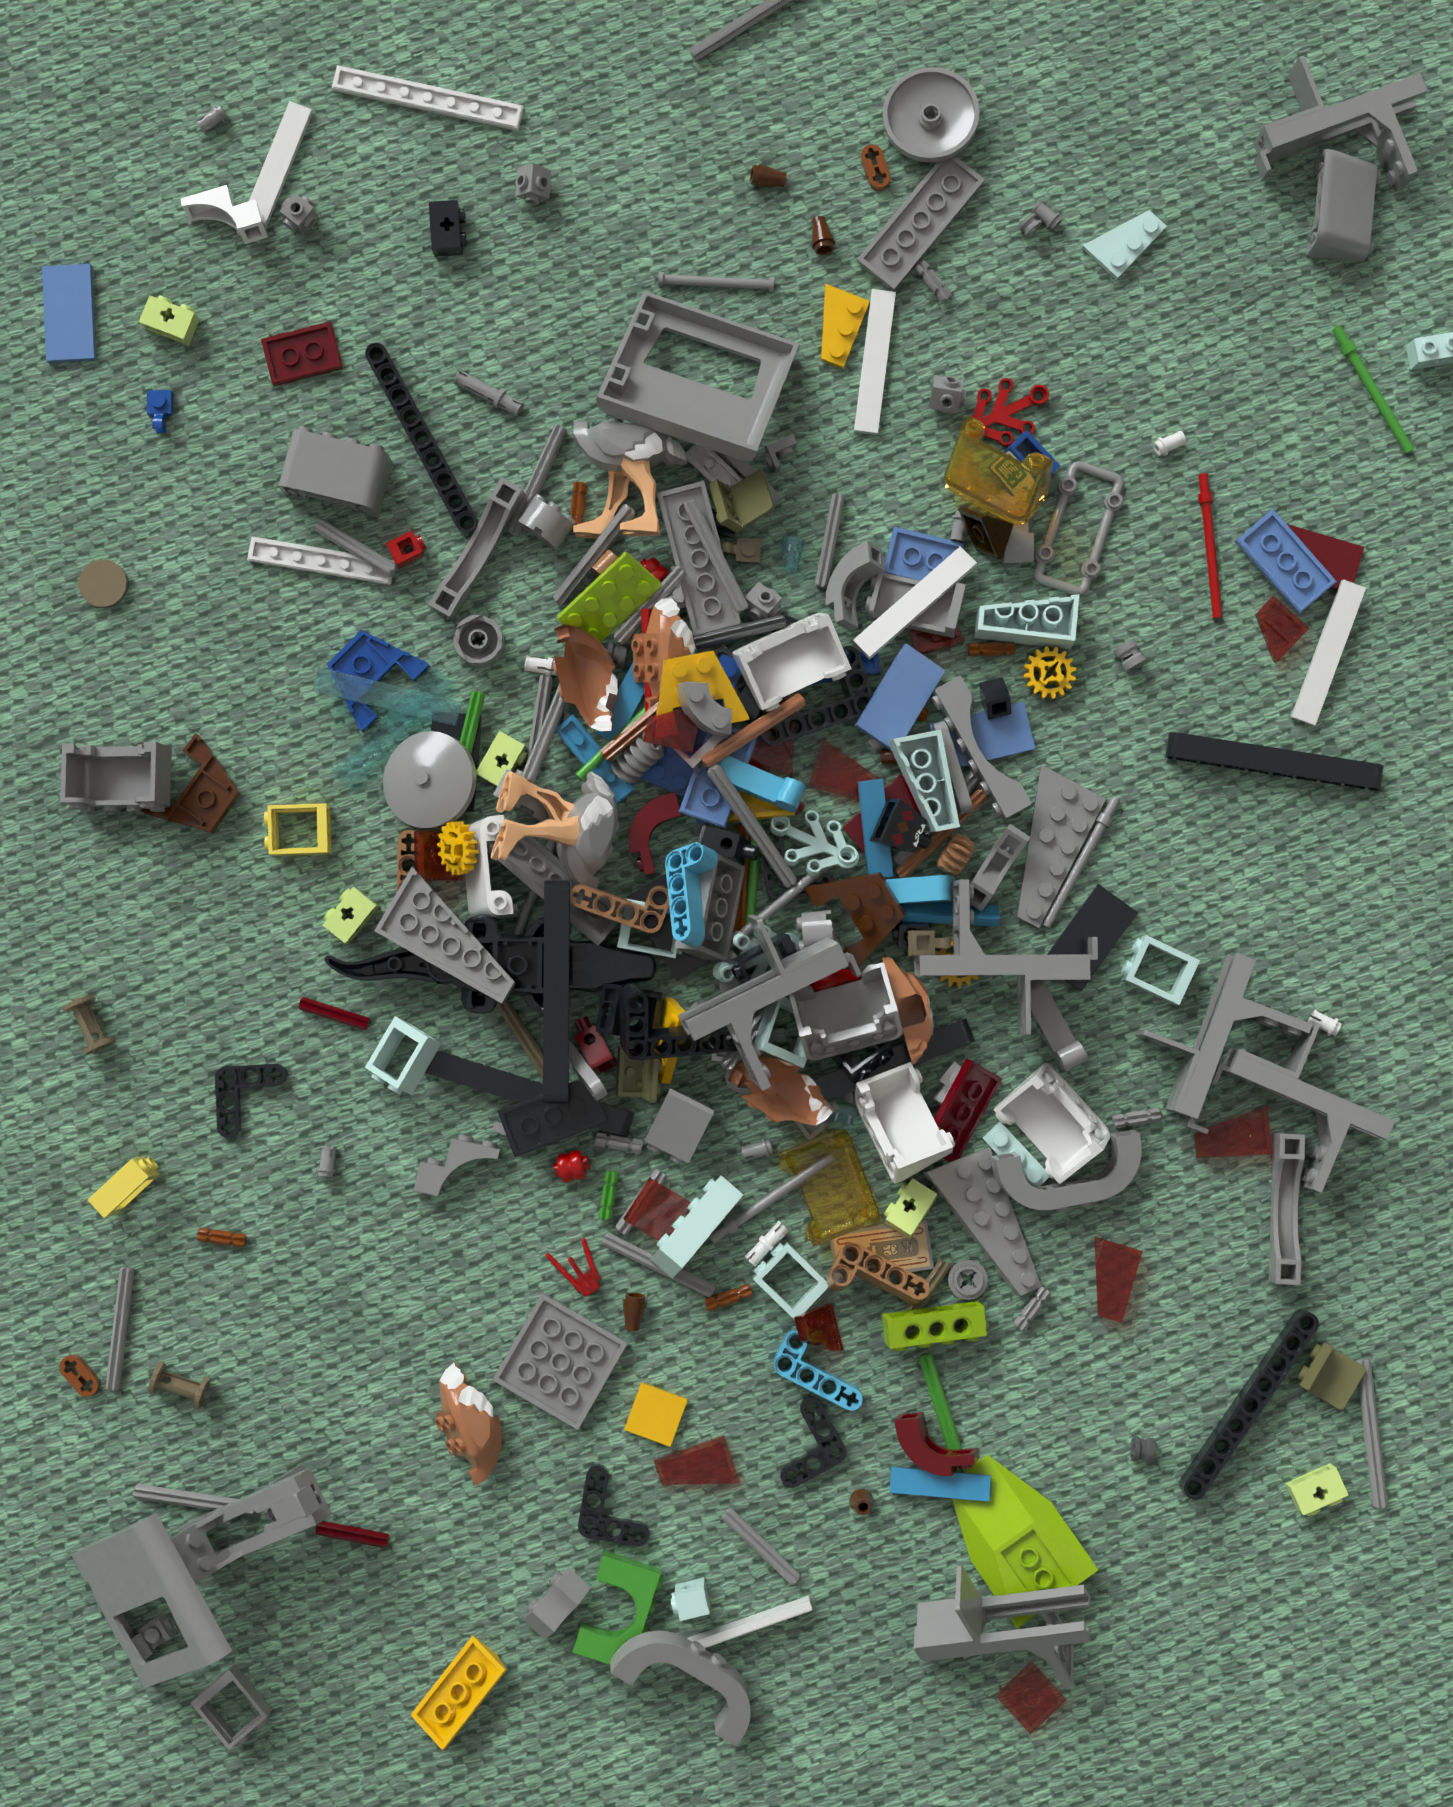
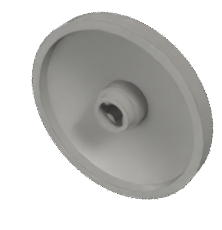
(930, 114)
(429, 780)

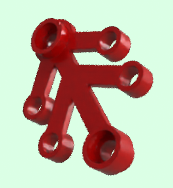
(1002, 414)

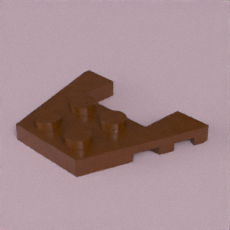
(206, 796)
(868, 904)

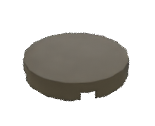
(103, 583)

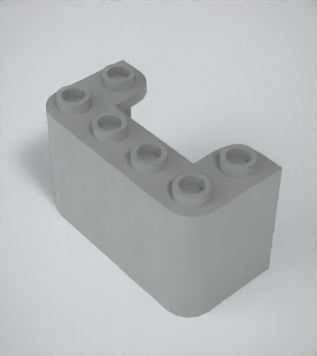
(336, 470)
(116, 777)

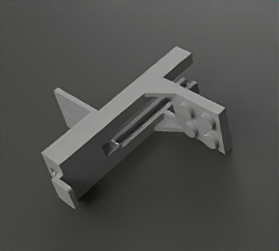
(1359, 114)
(971, 960)
(738, 1005)
(1202, 1060)
(1332, 1113)
(291, 1502)
(955, 1625)

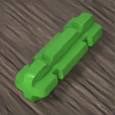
(608, 1195)

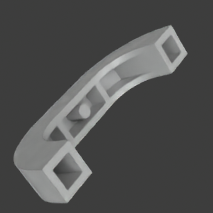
(1117, 1175)
(693, 1659)

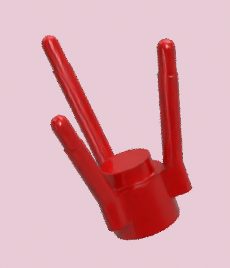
(586, 1282)

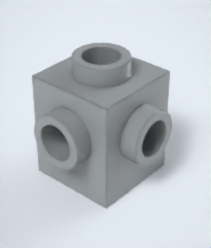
(533, 183)
(298, 213)
(946, 394)
(762, 603)

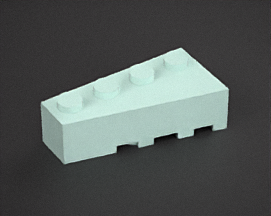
(1030, 622)
(928, 777)
(696, 1227)

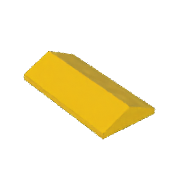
(459, 1692)

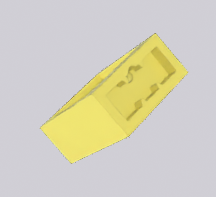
(271, 820)
(124, 1186)

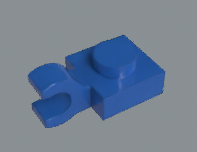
(159, 406)

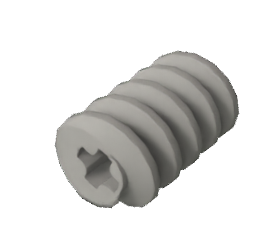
(636, 760)

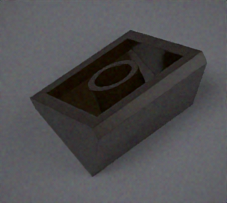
(986, 531)

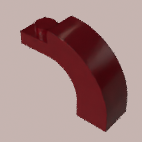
(648, 818)
(925, 1453)

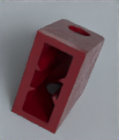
(597, 1055)

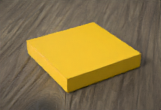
(655, 1414)

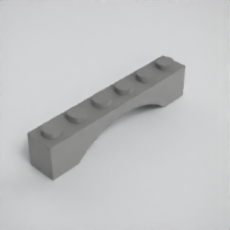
(493, 522)
(1006, 793)
(1284, 1240)

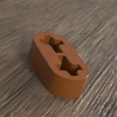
(870, 169)
(75, 1379)

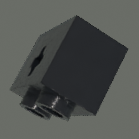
(447, 242)

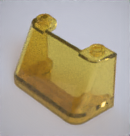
(994, 478)
(836, 1195)

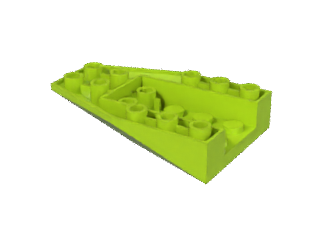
(1019, 1538)

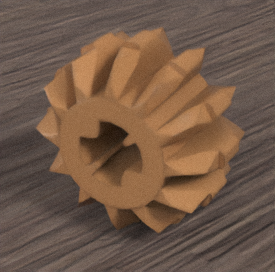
(955, 854)

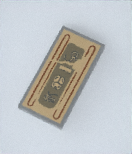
(883, 1240)

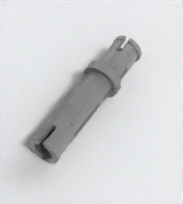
(483, 390)

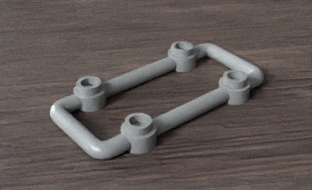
(1045, 553)

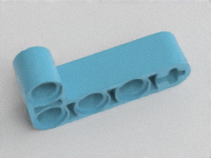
(763, 785)
(922, 889)
(684, 890)
(819, 1377)

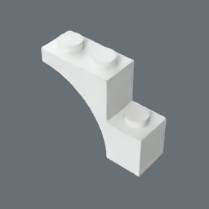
(220, 206)

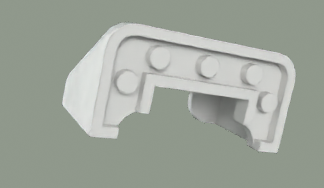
(792, 659)
(480, 897)
(1055, 1121)
(901, 1122)

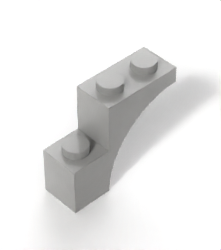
(433, 1174)

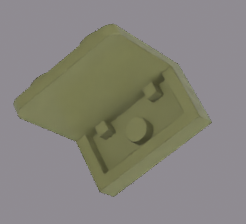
(743, 502)
(637, 1077)
(1331, 1375)

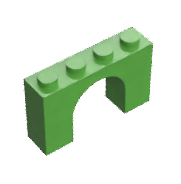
(641, 1583)

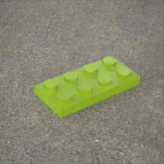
(611, 598)

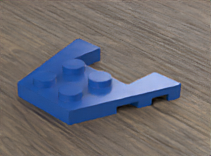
(372, 659)

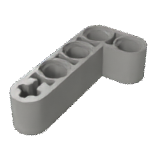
(1055, 1029)

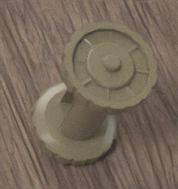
(88, 1024)
(179, 1385)

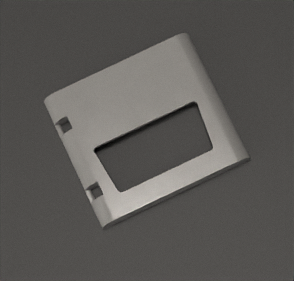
(686, 406)
(141, 1567)

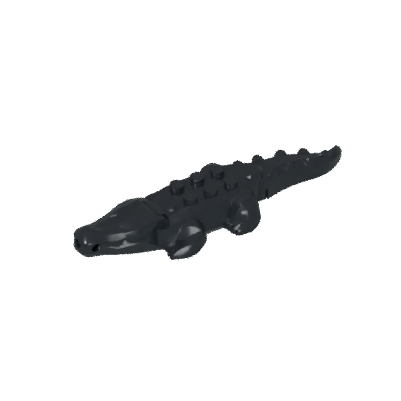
(519, 956)

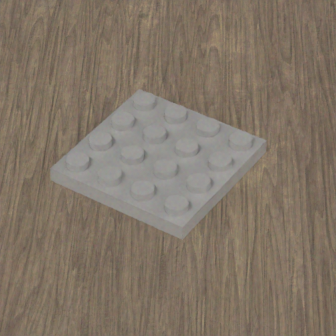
(560, 1361)

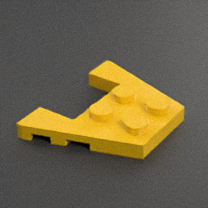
(702, 668)

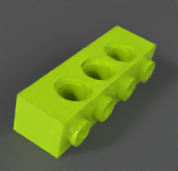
(896, 1324)

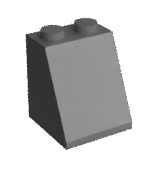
(679, 1126)

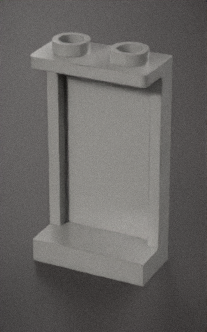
(937, 619)

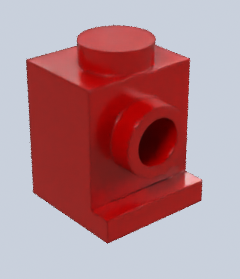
(398, 545)

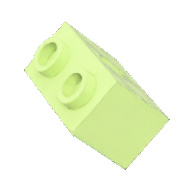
(178, 329)
(502, 746)
(349, 928)
(905, 1222)
(1304, 1489)

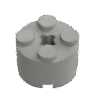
(546, 522)
(465, 641)
(815, 927)

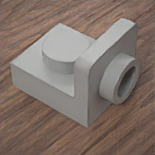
(782, 447)
(158, 1630)

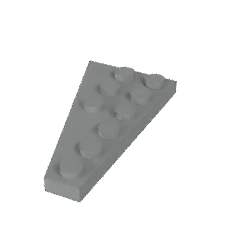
(1057, 832)
(430, 930)
(987, 1216)

